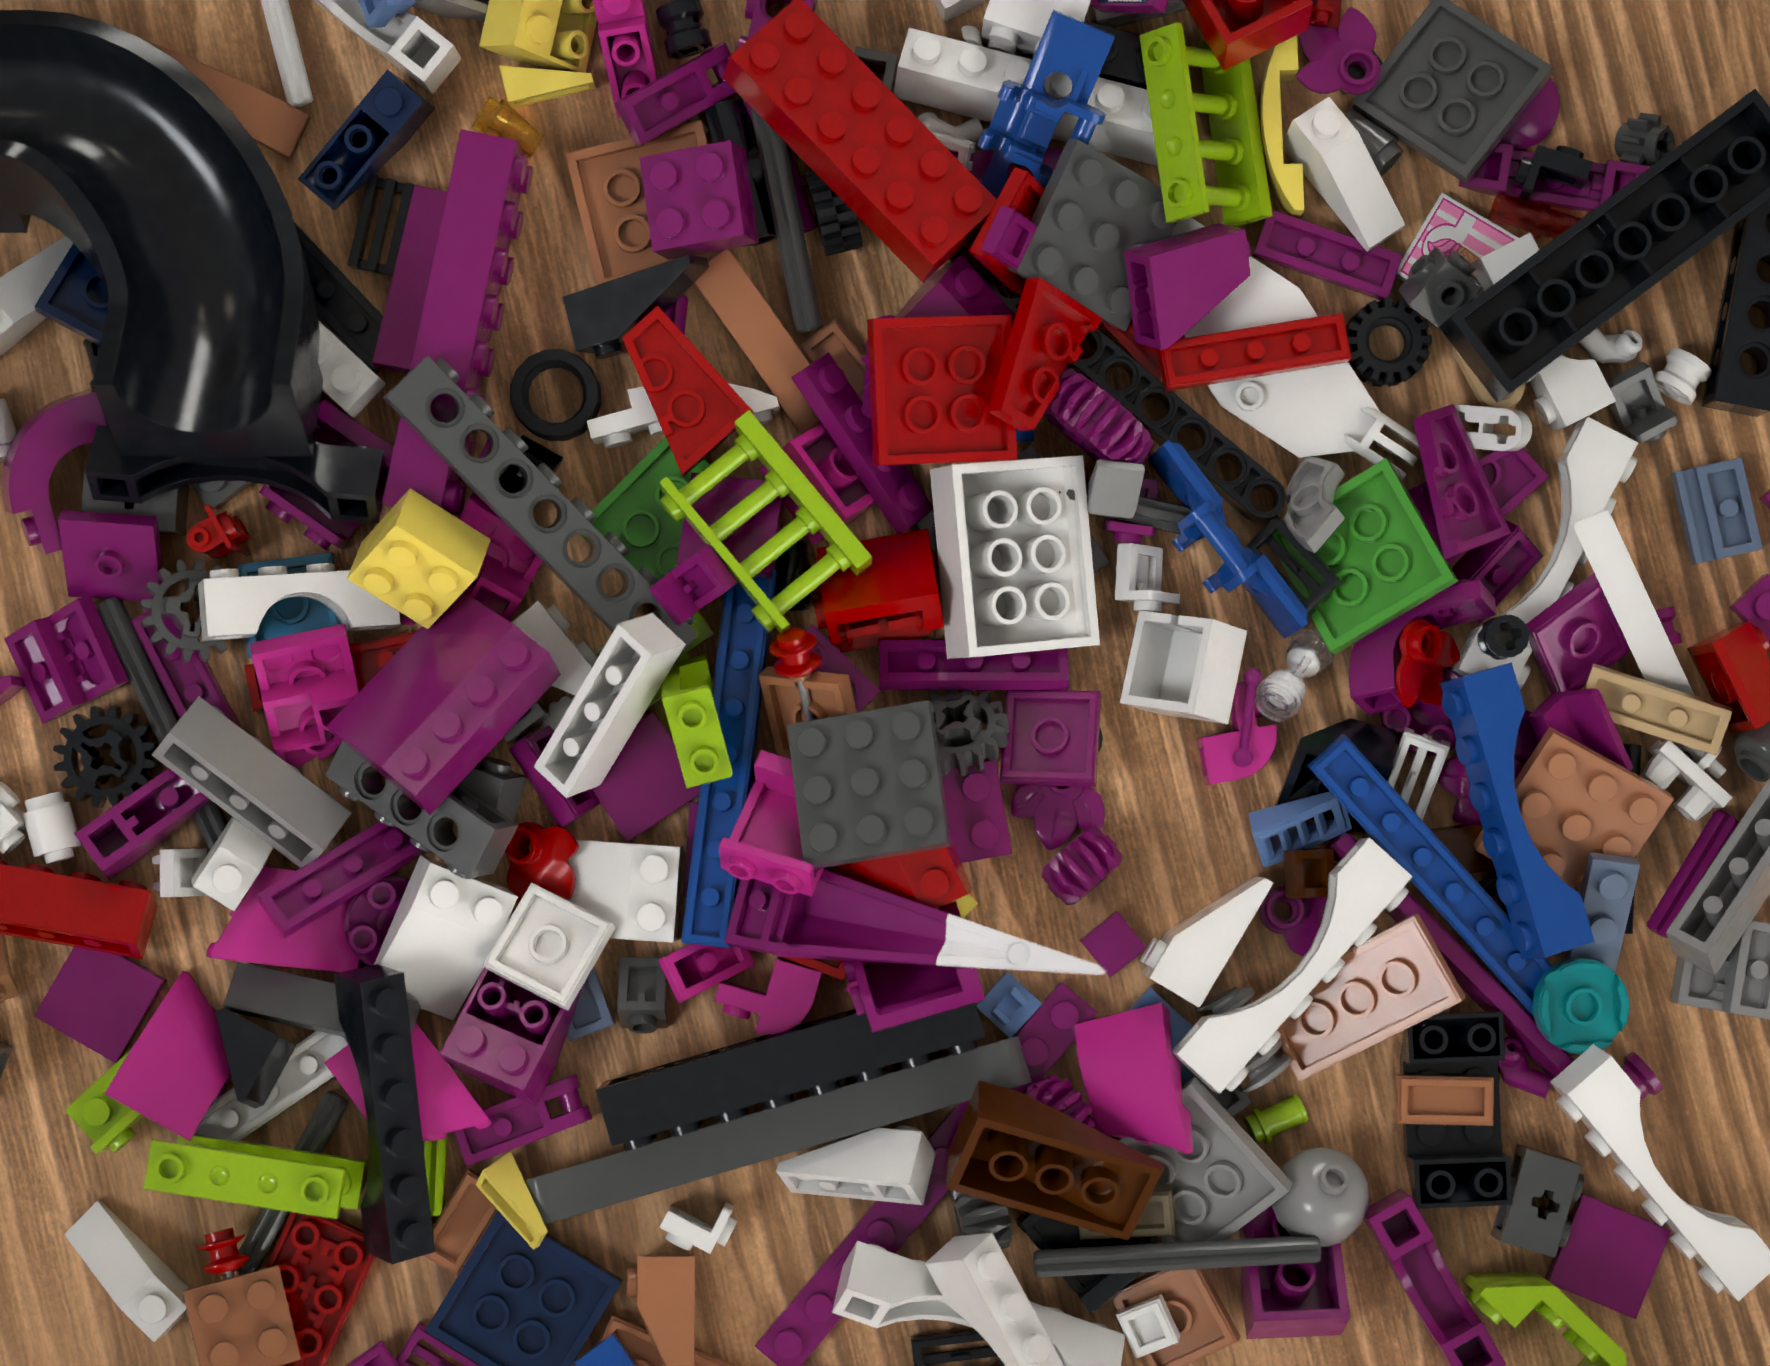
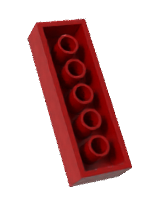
(859, 138)

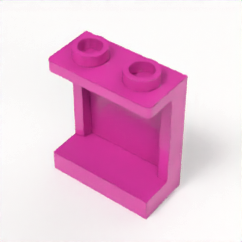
(767, 832)

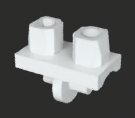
(1702, 790)

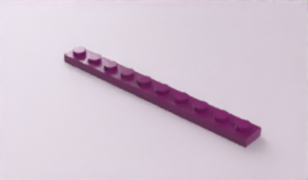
(890, 1224)

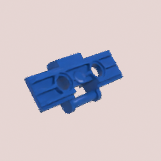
(1030, 115)
(1240, 563)

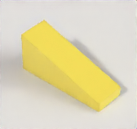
(534, 85)
(508, 1192)

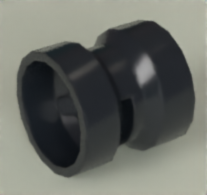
(685, 32)

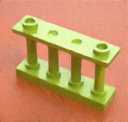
(1233, 128)
(782, 480)
(256, 1175)

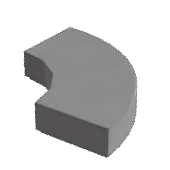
(1310, 505)

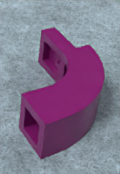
(33, 456)
(1378, 655)

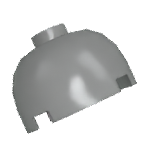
(1325, 1197)

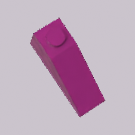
(140, 822)

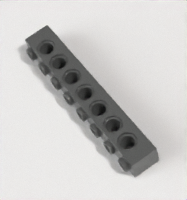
(412, 401)

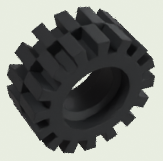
(835, 220)
(1407, 323)

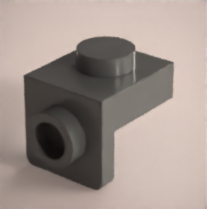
(1639, 405)

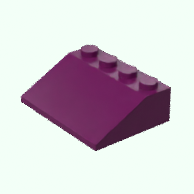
(445, 700)

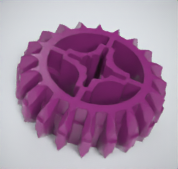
(1097, 421)

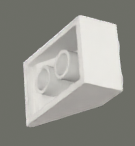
(630, 887)
(444, 934)
(1200, 946)

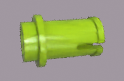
(1276, 1119)

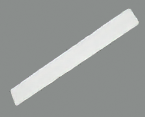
(1630, 602)

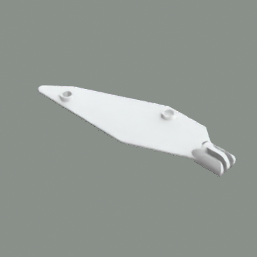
(1304, 409)

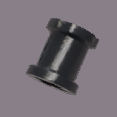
(1499, 651)

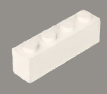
(609, 704)

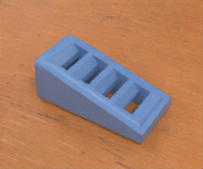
(1272, 825)

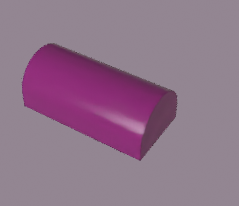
(562, 809)

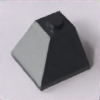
(1372, 740)

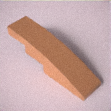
(757, 334)

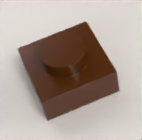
(1307, 872)

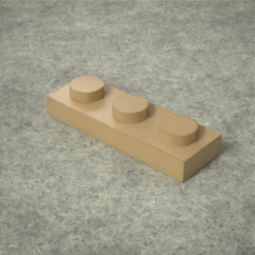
(1661, 709)

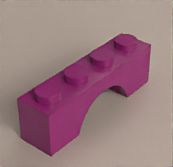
(1428, 1282)

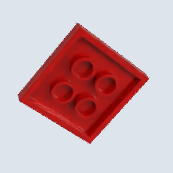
(936, 388)

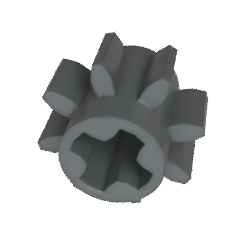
(1644, 140)

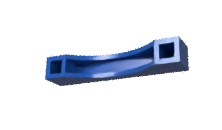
(1486, 719)

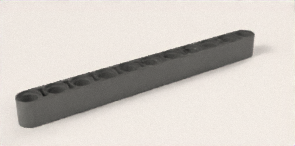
(777, 1131)

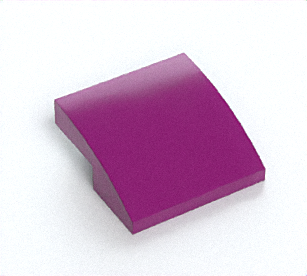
(66, 659)

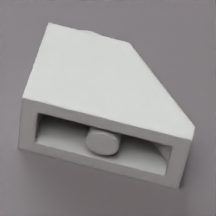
(232, 864)

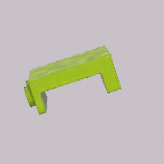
(695, 722)

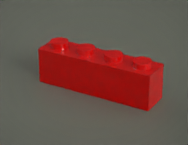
(75, 910)

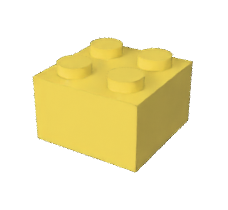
(419, 559)

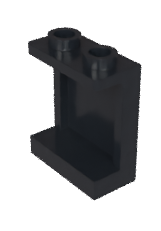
(1053, 1234)

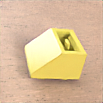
(541, 32)

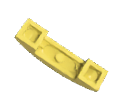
(1283, 179)

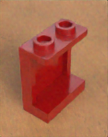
(895, 584)

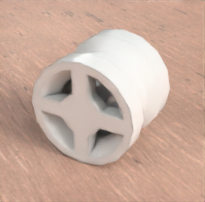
(1682, 376)

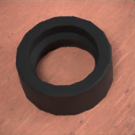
(526, 374)

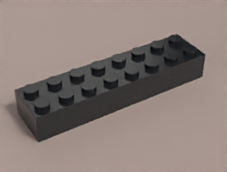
(1617, 250)
(772, 1070)

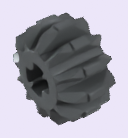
(981, 1216)

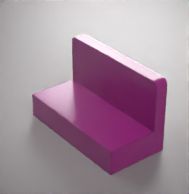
(1584, 719)

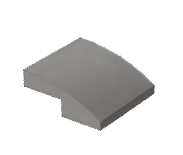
(1740, 983)

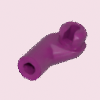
(1518, 1074)

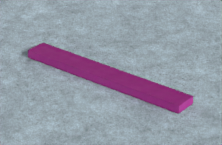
(1476, 980)

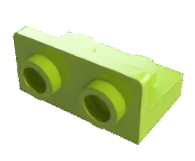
(102, 1117)

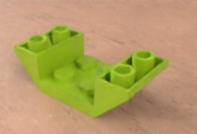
(1516, 1294)

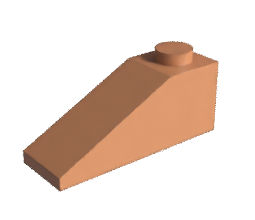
(666, 1305)

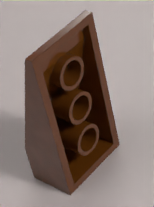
(1048, 1163)

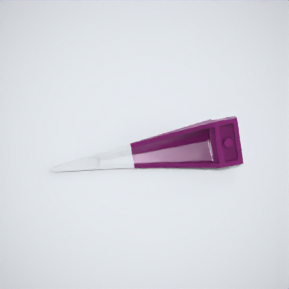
(873, 925)

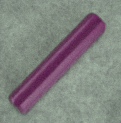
(1692, 870)

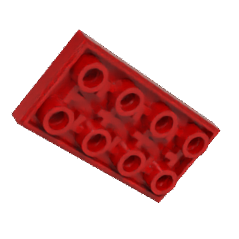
(322, 1276)

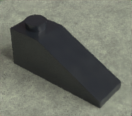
(611, 309)

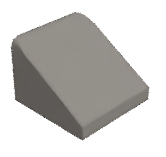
(1115, 488)

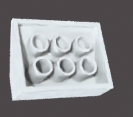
(1014, 556)

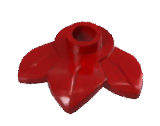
(1422, 663)
(545, 862)

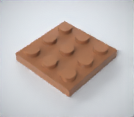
(613, 200)
(1583, 805)

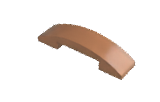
(265, 117)

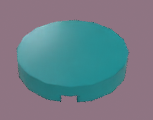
(1572, 994)

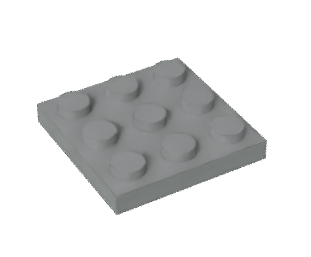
(1224, 1178)

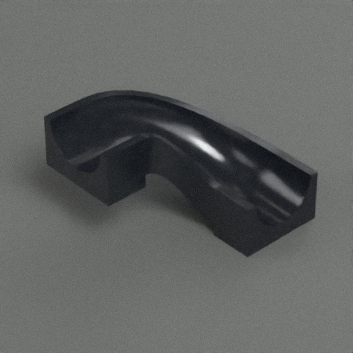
(184, 225)

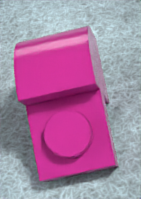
(1218, 750)
(782, 1006)

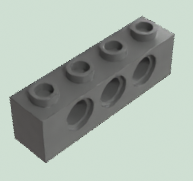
(481, 828)

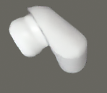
(969, 130)
(1612, 347)

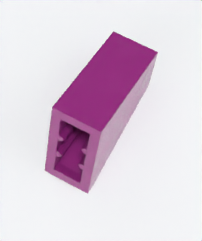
(1183, 280)

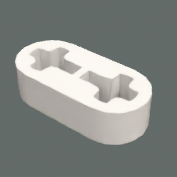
(1486, 417)

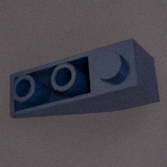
(366, 140)

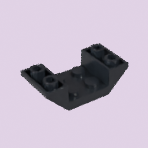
(1456, 1161)

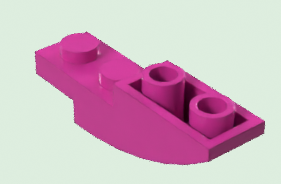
(626, 45)

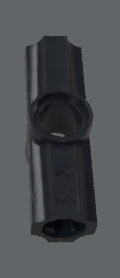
(731, 122)

